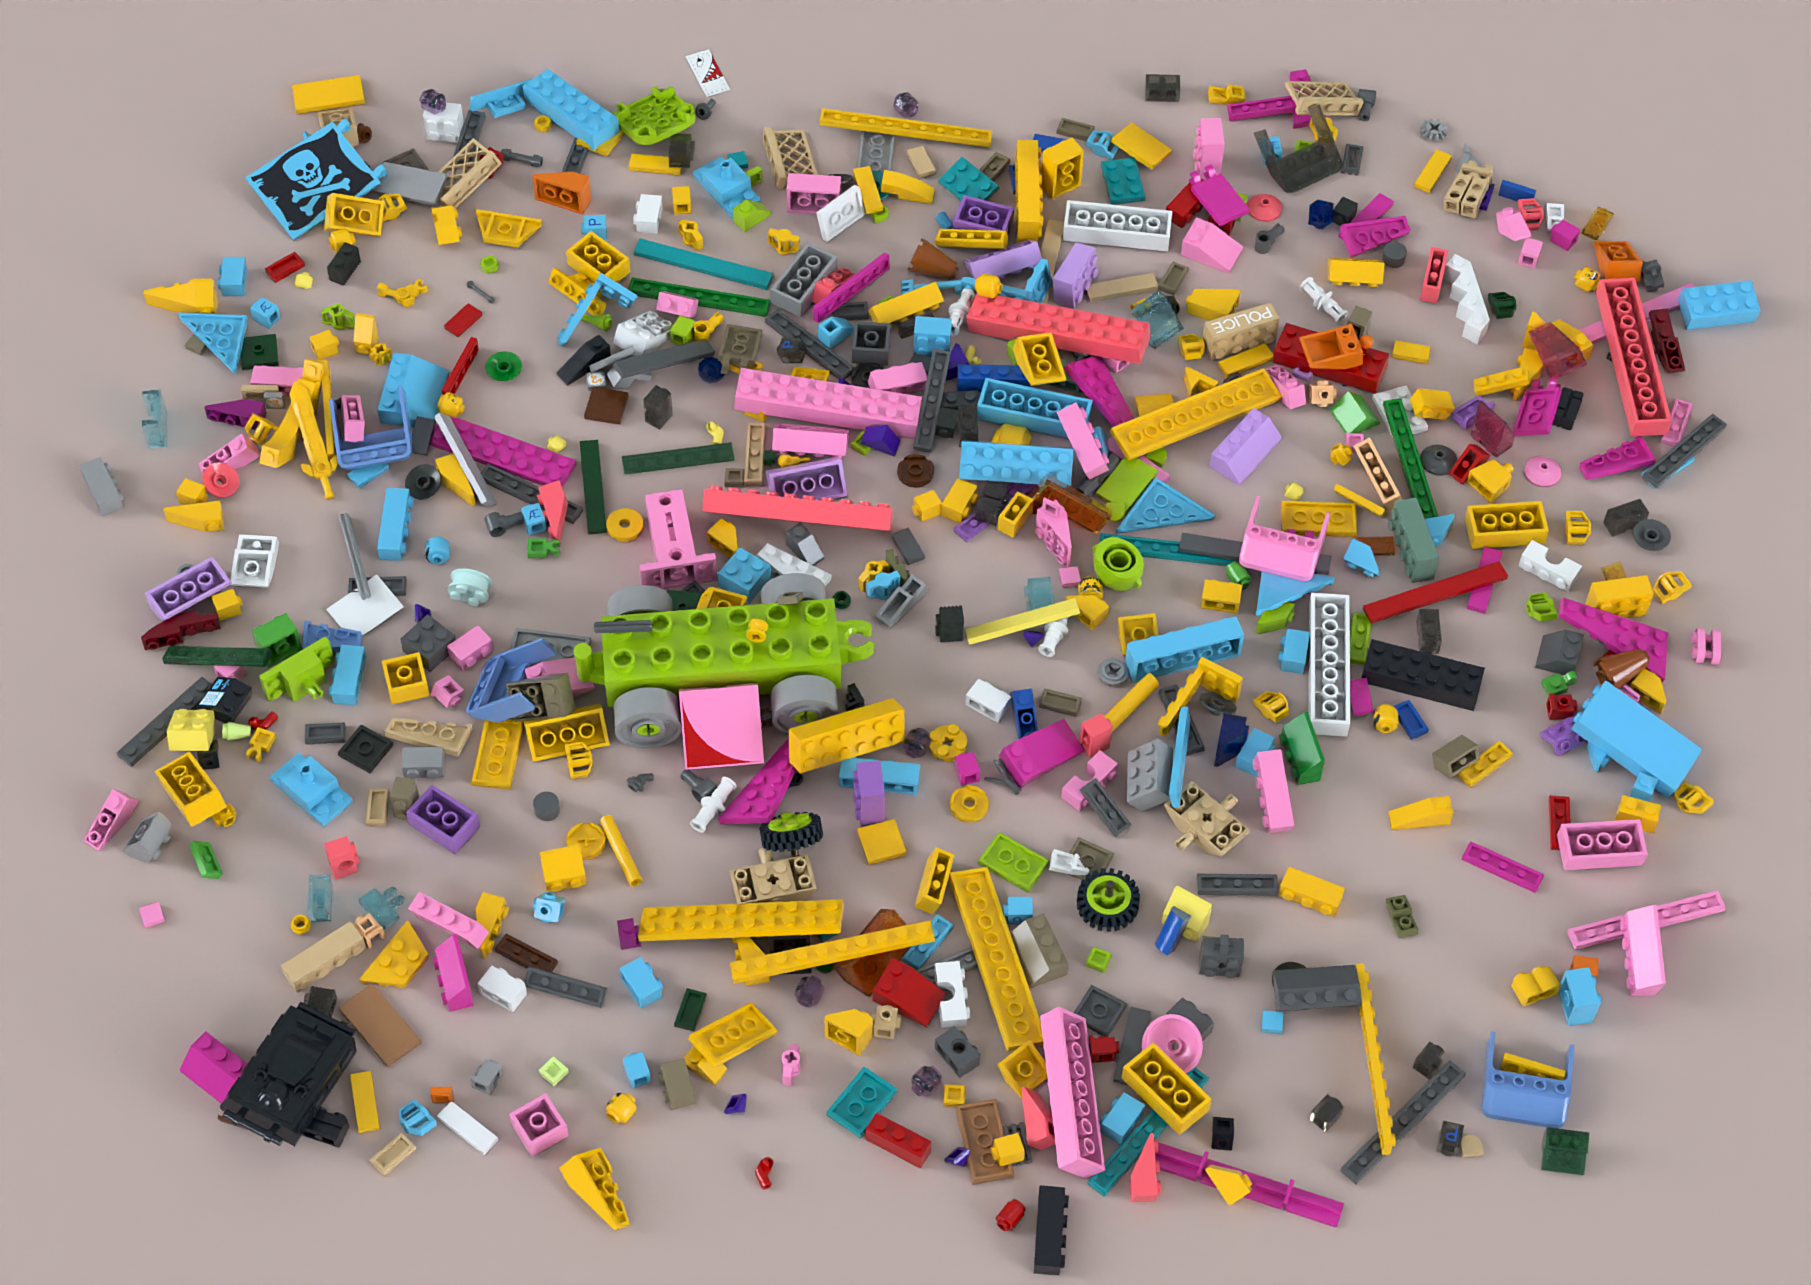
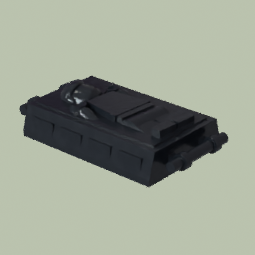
(290, 1075)

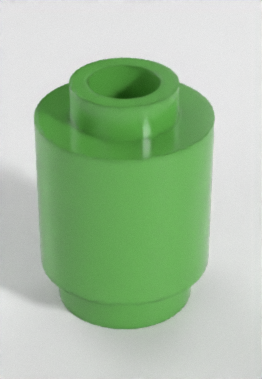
(1238, 574)

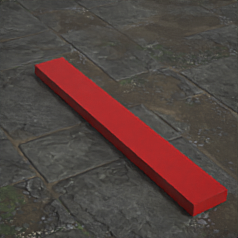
(1435, 592)

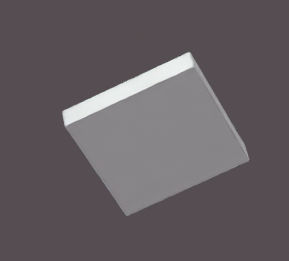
(611, 359)

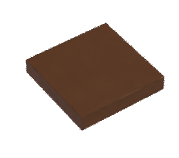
(606, 405)

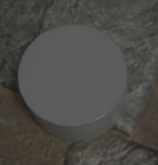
(1394, 254)
(546, 806)

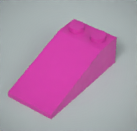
(1040, 752)

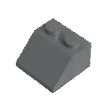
(1559, 651)

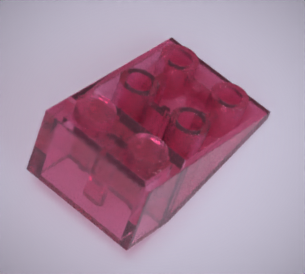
(1556, 350)
(1491, 431)

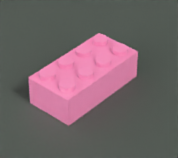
(1602, 844)

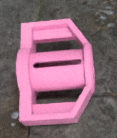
(790, 1064)

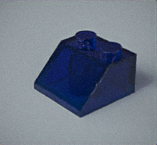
(1231, 738)

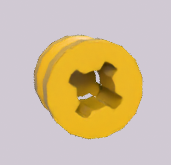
(757, 630)

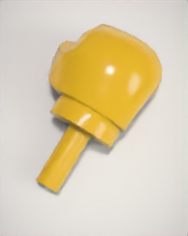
(786, 460)

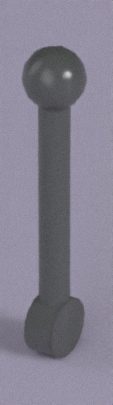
(470, 284)

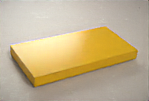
(328, 94)
(1310, 516)
(498, 754)
(732, 1034)

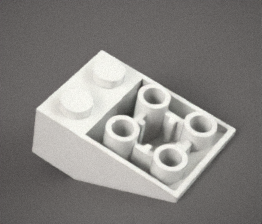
(643, 332)

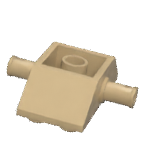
(1206, 821)
(773, 880)

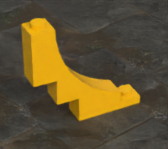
(282, 445)

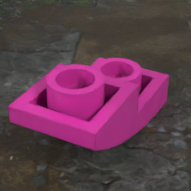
(1360, 697)

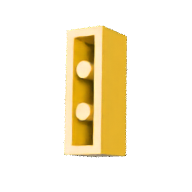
(934, 880)
(1311, 891)

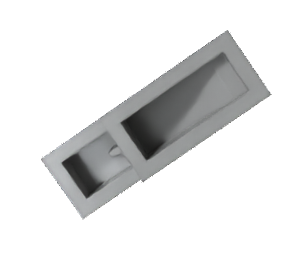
(902, 601)

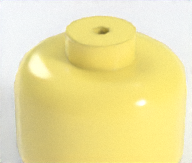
(303, 280)
(556, 444)
(1293, 491)

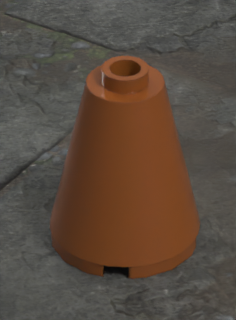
(932, 262)
(1621, 667)

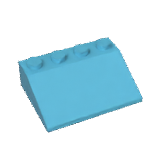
(422, 386)

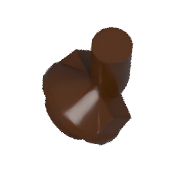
(364, 133)

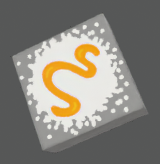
(596, 379)
(274, 400)

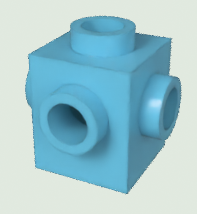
(548, 907)

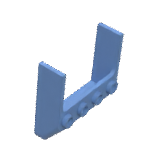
(376, 447)
(490, 695)
(1526, 1097)

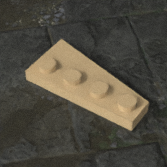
(430, 734)

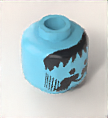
(437, 549)

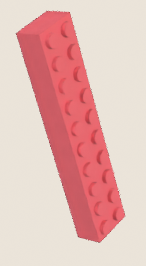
(1071, 328)
(1633, 357)
(798, 510)

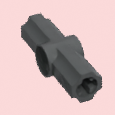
(1090, 486)

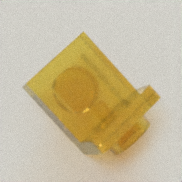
(1614, 571)

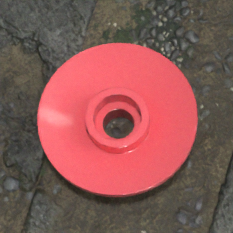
(1264, 207)
(224, 474)

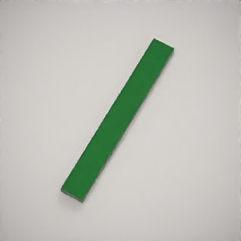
(706, 297)
(1409, 456)

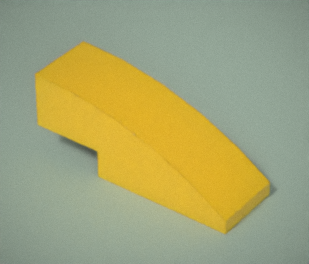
(907, 187)

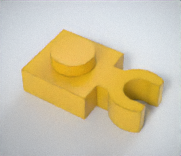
(260, 741)

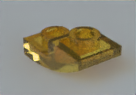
(1597, 224)

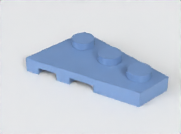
(336, 636)

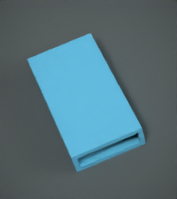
(1635, 737)

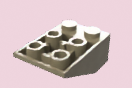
(548, 693)

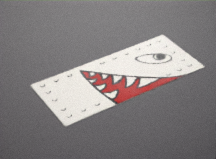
(707, 73)

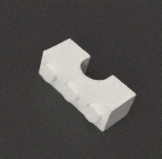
(1561, 575)
(949, 977)

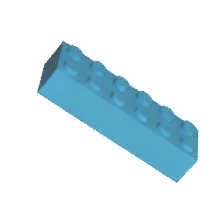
(570, 109)
(1026, 406)
(1014, 462)
(1184, 648)

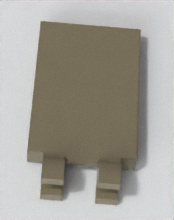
(739, 347)

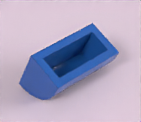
(1172, 930)

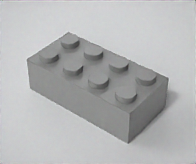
(797, 283)

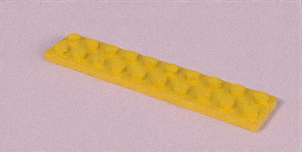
(1195, 414)
(741, 920)
(996, 957)

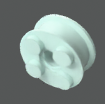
(469, 586)

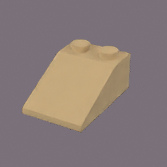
(336, 117)

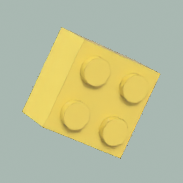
(191, 730)

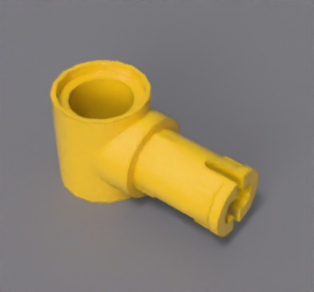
(703, 329)

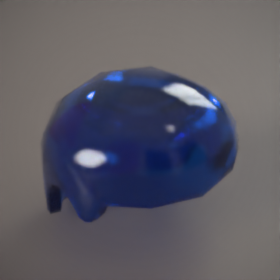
(710, 370)

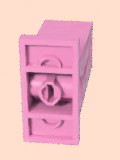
(673, 545)

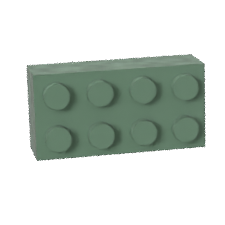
(1413, 540)

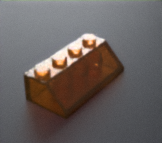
(1079, 506)
(866, 971)

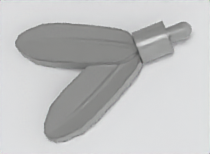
(1466, 157)

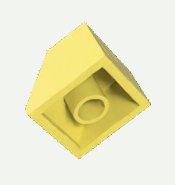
(1192, 905)

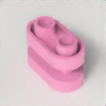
(1699, 650)

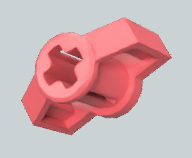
(1531, 213)

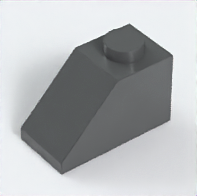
(803, 544)

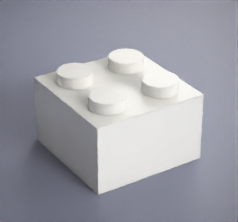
(444, 125)

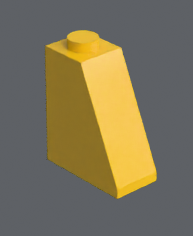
(1212, 302)

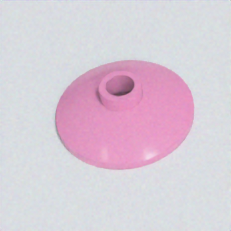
(1542, 477)

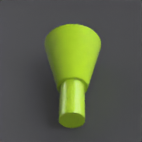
(601, 321)

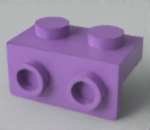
(1466, 413)
(1562, 736)

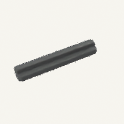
(623, 626)

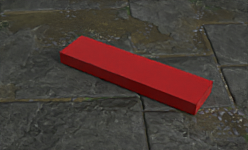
(461, 366)

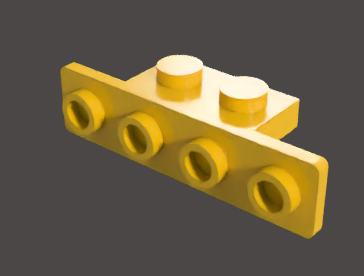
(574, 288)

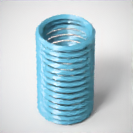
(941, 220)

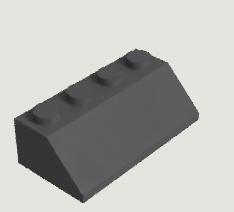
(1316, 988)

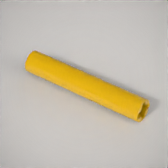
(621, 850)

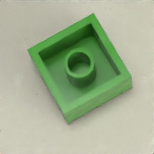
(280, 636)

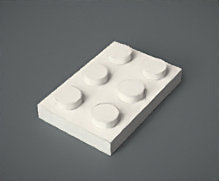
(840, 213)
(1417, 424)

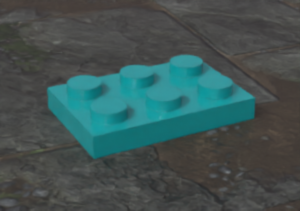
(969, 181)
(1122, 181)
(861, 1101)

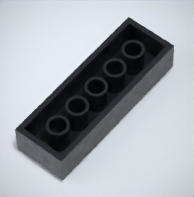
(1423, 675)

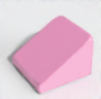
(1052, 508)

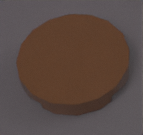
(915, 471)

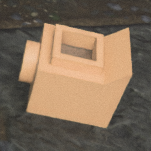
(368, 928)

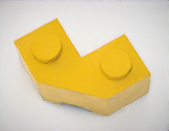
(445, 224)

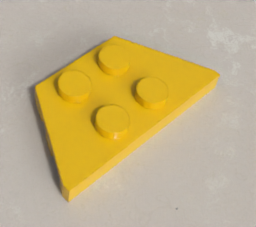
(506, 228)
(398, 960)

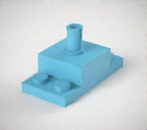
(726, 183)
(312, 788)

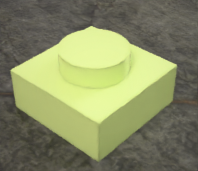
(553, 1071)

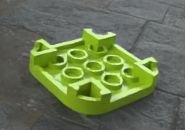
(655, 116)

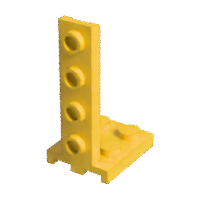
(1213, 678)

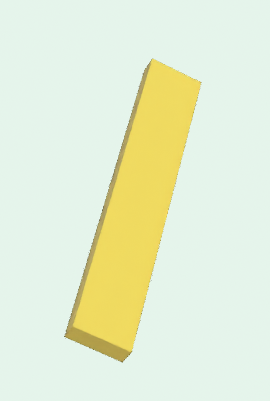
(1022, 621)

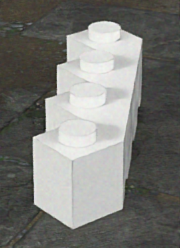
(1467, 293)

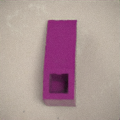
(236, 412)

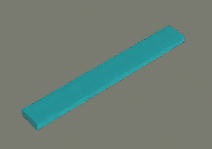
(703, 264)
(1167, 550)
(1132, 1147)

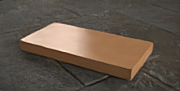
(379, 1025)
(979, 1127)

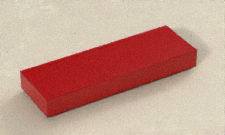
(1558, 814)

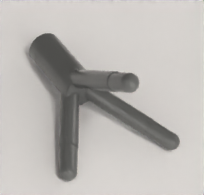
(1007, 781)

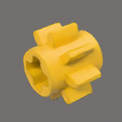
(380, 354)
(1340, 454)
(225, 817)

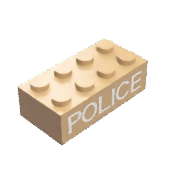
(1240, 331)

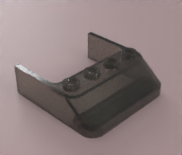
(1304, 165)

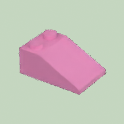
(1210, 246)
(561, 666)

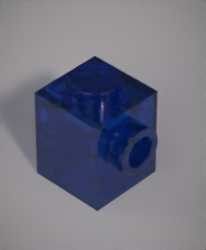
(1320, 214)

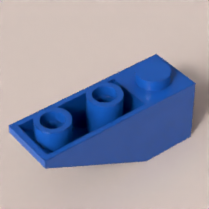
(1024, 712)

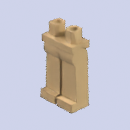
(1468, 189)

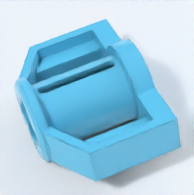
(1100, 149)
(883, 582)
(416, 1118)

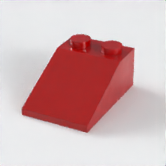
(909, 992)

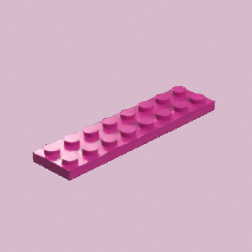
(508, 453)

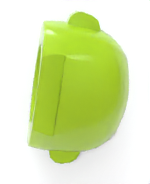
(1116, 553)

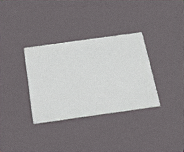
(364, 615)

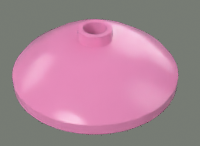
(1176, 1029)

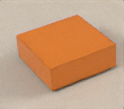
(442, 1094)

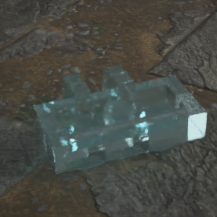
(379, 908)

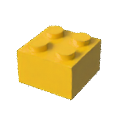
(405, 678)

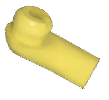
(970, 352)
(716, 431)

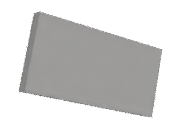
(876, 151)
(412, 183)
(562, 643)

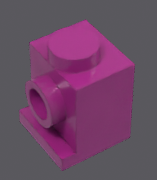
(628, 934)

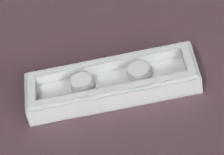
(467, 1128)

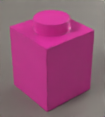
(1564, 234)
(967, 768)

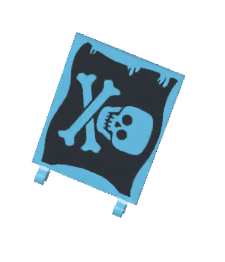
(303, 177)

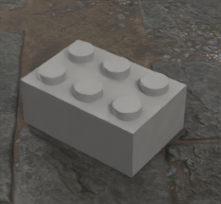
(1149, 775)

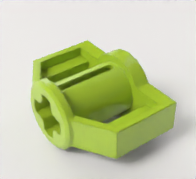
(338, 318)
(1541, 607)

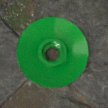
(503, 366)

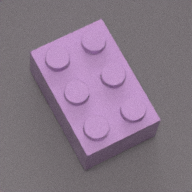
(1075, 275)

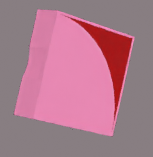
(721, 726)

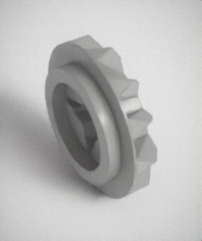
(1434, 135)
(1114, 665)

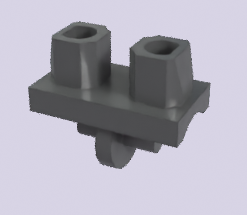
(1652, 275)

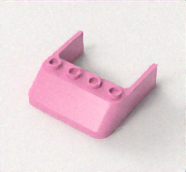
(1280, 551)

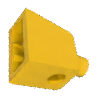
(1491, 479)

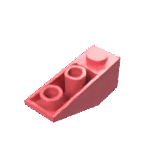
(830, 283)
(555, 506)
(1037, 1120)
(1143, 1179)

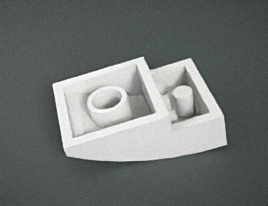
(254, 560)

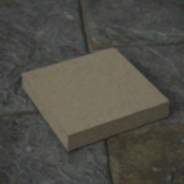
(1091, 856)

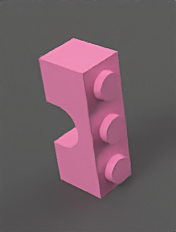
(1098, 767)

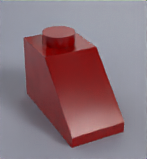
(1471, 458)

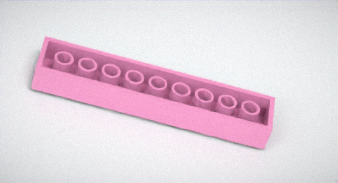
(826, 402)

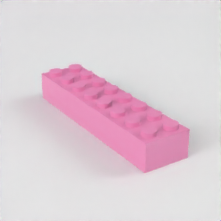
(1072, 1093)

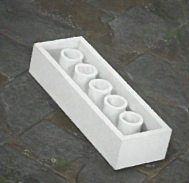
(1117, 225)

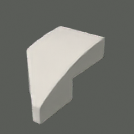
(1554, 214)
(1067, 863)

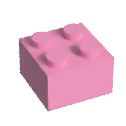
(538, 1125)

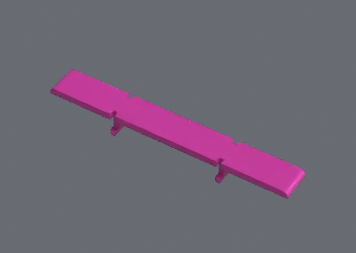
(1263, 1189)

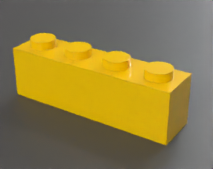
(907, 305)

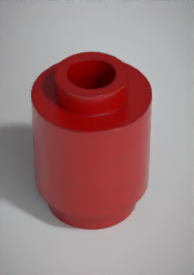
(1010, 1215)

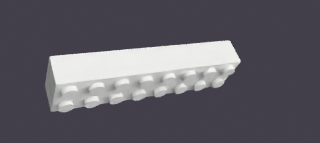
(1329, 664)

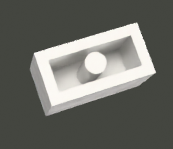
(648, 214)
(988, 700)
(502, 988)

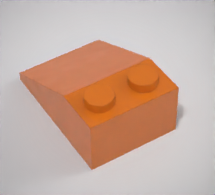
(563, 190)
(1617, 260)

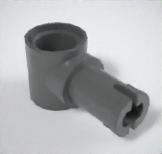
(1368, 98)
(1266, 238)
(498, 524)
(699, 786)

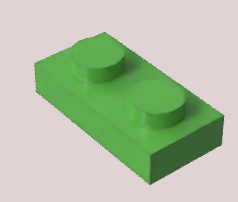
(205, 860)

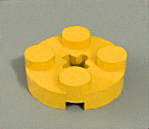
(947, 733)

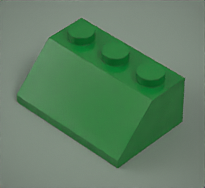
(1302, 749)

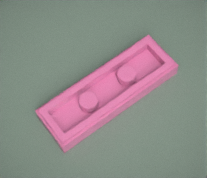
(1679, 416)

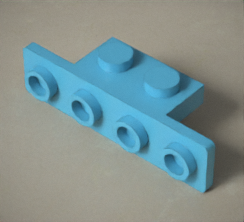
(501, 100)

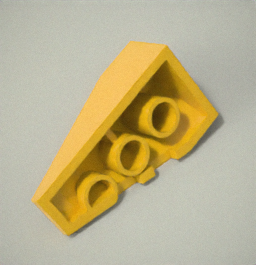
(191, 297)
(591, 1179)

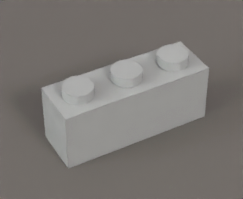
(102, 486)

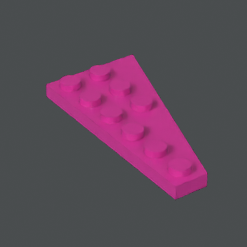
(1098, 385)
(1618, 633)
(763, 793)

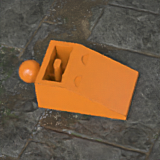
(1333, 348)

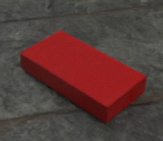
(285, 267)
(463, 320)

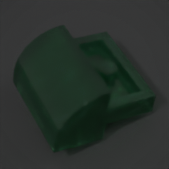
(1564, 1151)

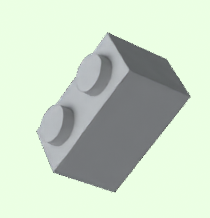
(423, 762)

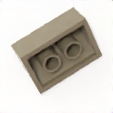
(1039, 951)

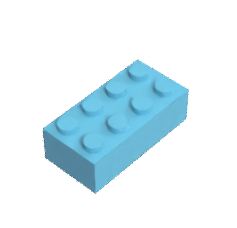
(1719, 305)

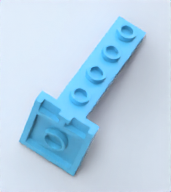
(1036, 286)
(609, 289)

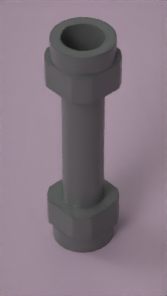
(536, 160)

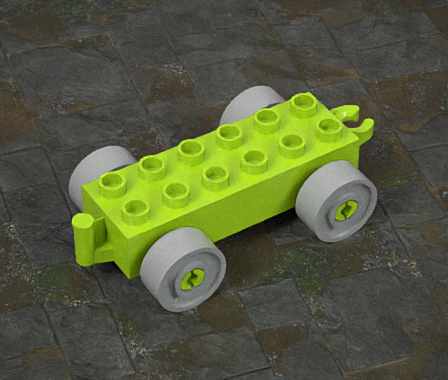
(710, 649)

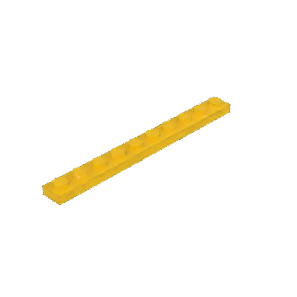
(905, 127)
(832, 951)
(1375, 1066)

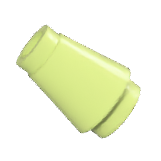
(235, 731)

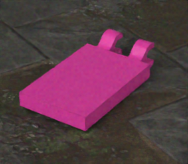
(1218, 196)
(1538, 409)

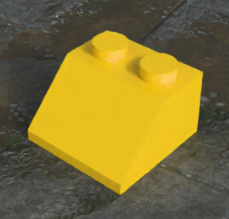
(563, 868)
(849, 1029)

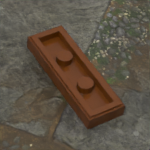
(524, 954)

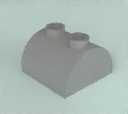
(148, 837)

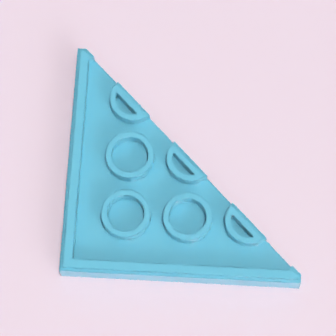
(220, 333)
(1162, 508)
(1276, 589)

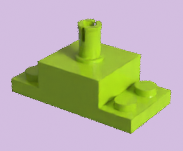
(299, 673)

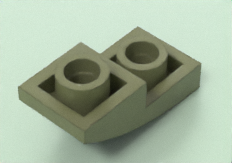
(894, 565)
(1401, 916)

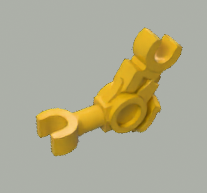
(404, 296)

